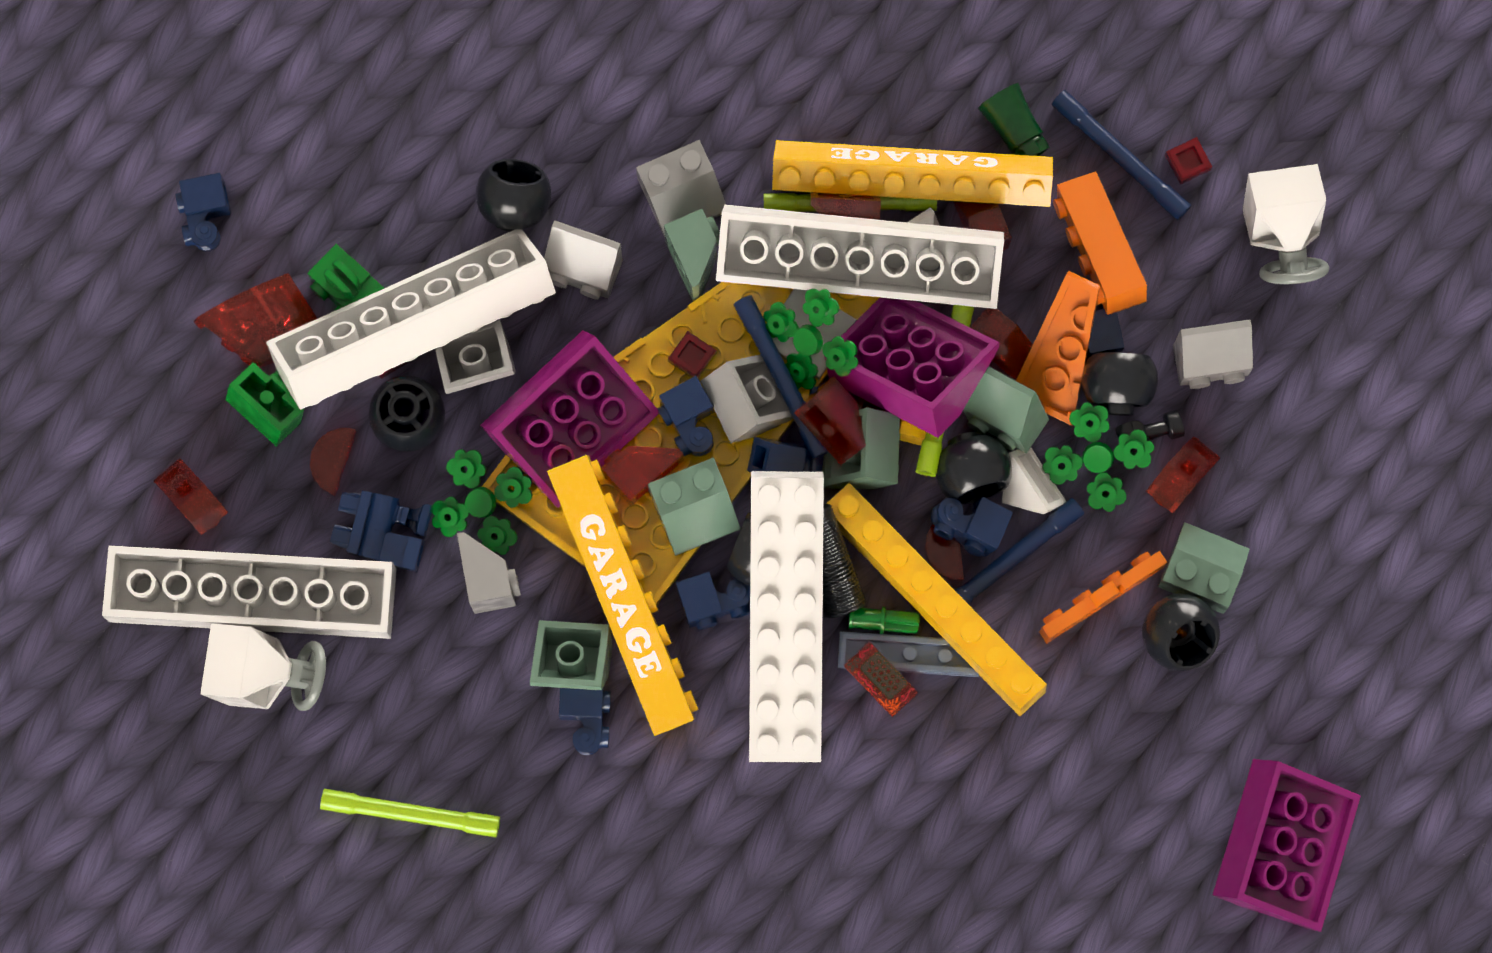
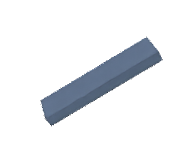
(908, 653)

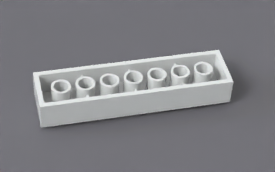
(860, 256)
(411, 318)
(249, 591)
(786, 616)

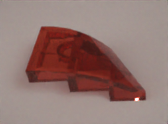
(257, 317)

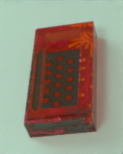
(880, 678)

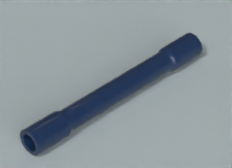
(1162, 192)
(756, 327)
(1053, 525)

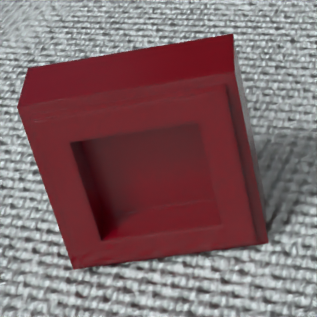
(1188, 160)
(692, 355)

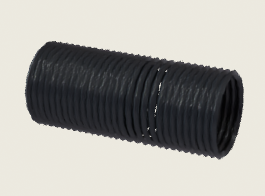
(840, 587)

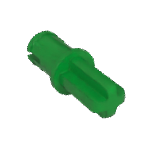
(884, 620)

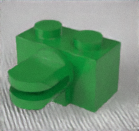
(341, 279)
(265, 403)

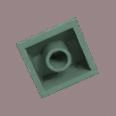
(693, 248)
(1006, 411)
(874, 464)
(694, 506)
(1204, 567)
(571, 655)

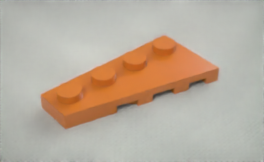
(1061, 347)

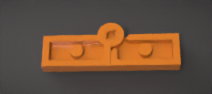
(1113, 587)

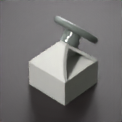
(1286, 215)
(253, 668)

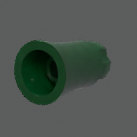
(1014, 122)

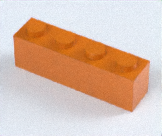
(1101, 243)

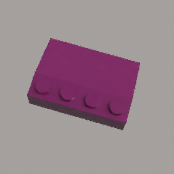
(916, 362)
(568, 411)
(1286, 844)

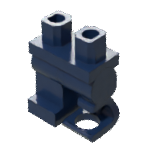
(373, 526)

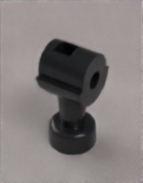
(1171, 426)

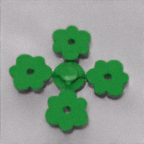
(808, 338)
(1098, 457)
(481, 501)

